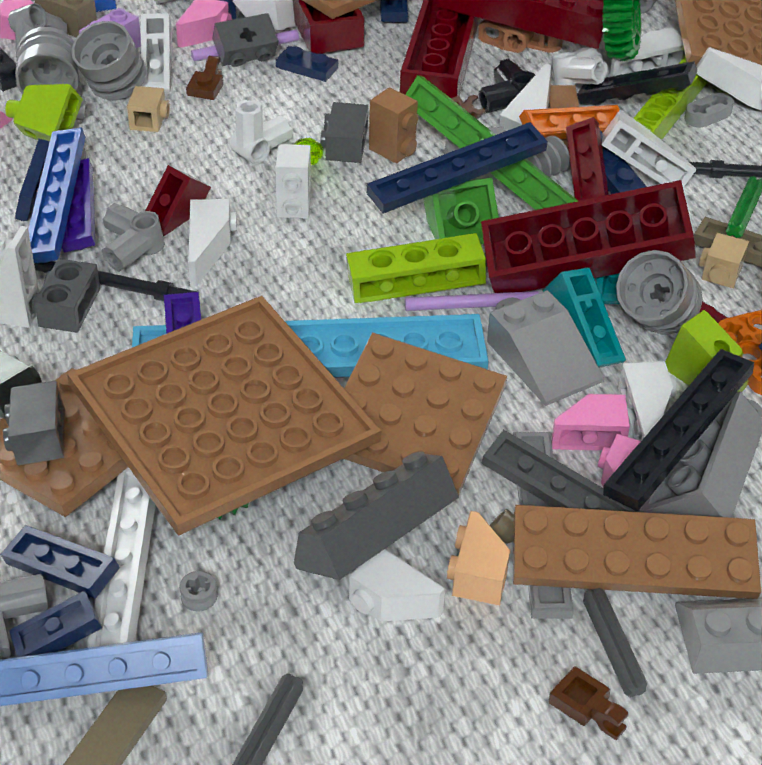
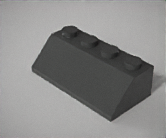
(375, 516)

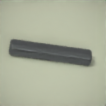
(615, 642)
(270, 721)

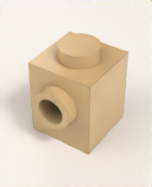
(147, 108)
(723, 260)

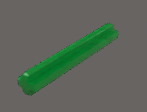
(744, 207)

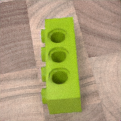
(416, 268)

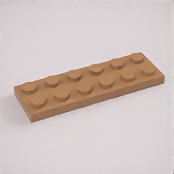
(636, 552)

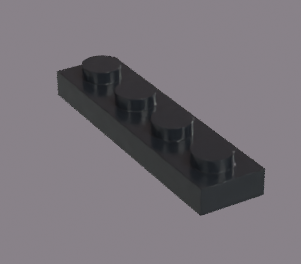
(640, 82)

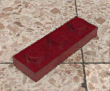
(587, 159)

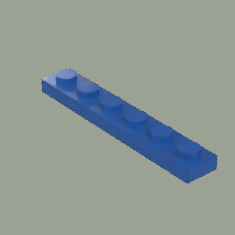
(55, 194)

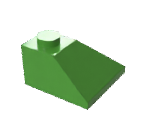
(461, 209)

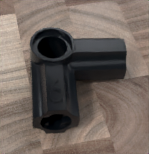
(511, 83)

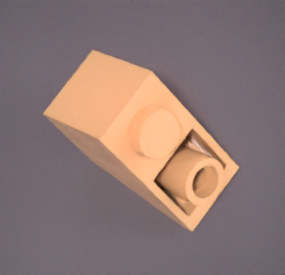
(482, 562)

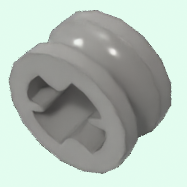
(192, 583)

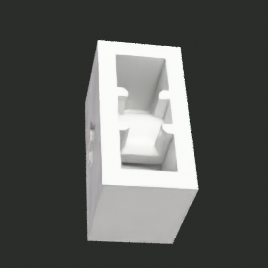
(293, 180)

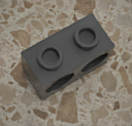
(66, 295)

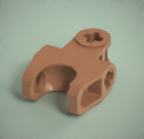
(517, 39)

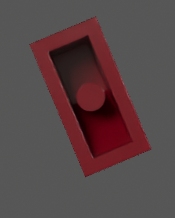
(173, 198)

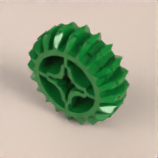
(622, 28)

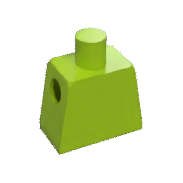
(44, 110)
(697, 345)

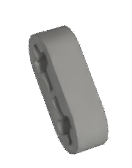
(709, 110)

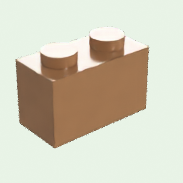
(393, 125)

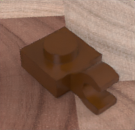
(208, 82)
(587, 699)

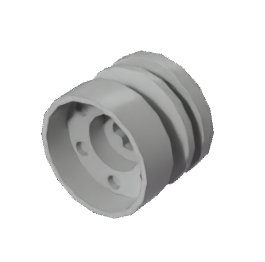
(45, 59)
(108, 60)
(642, 290)

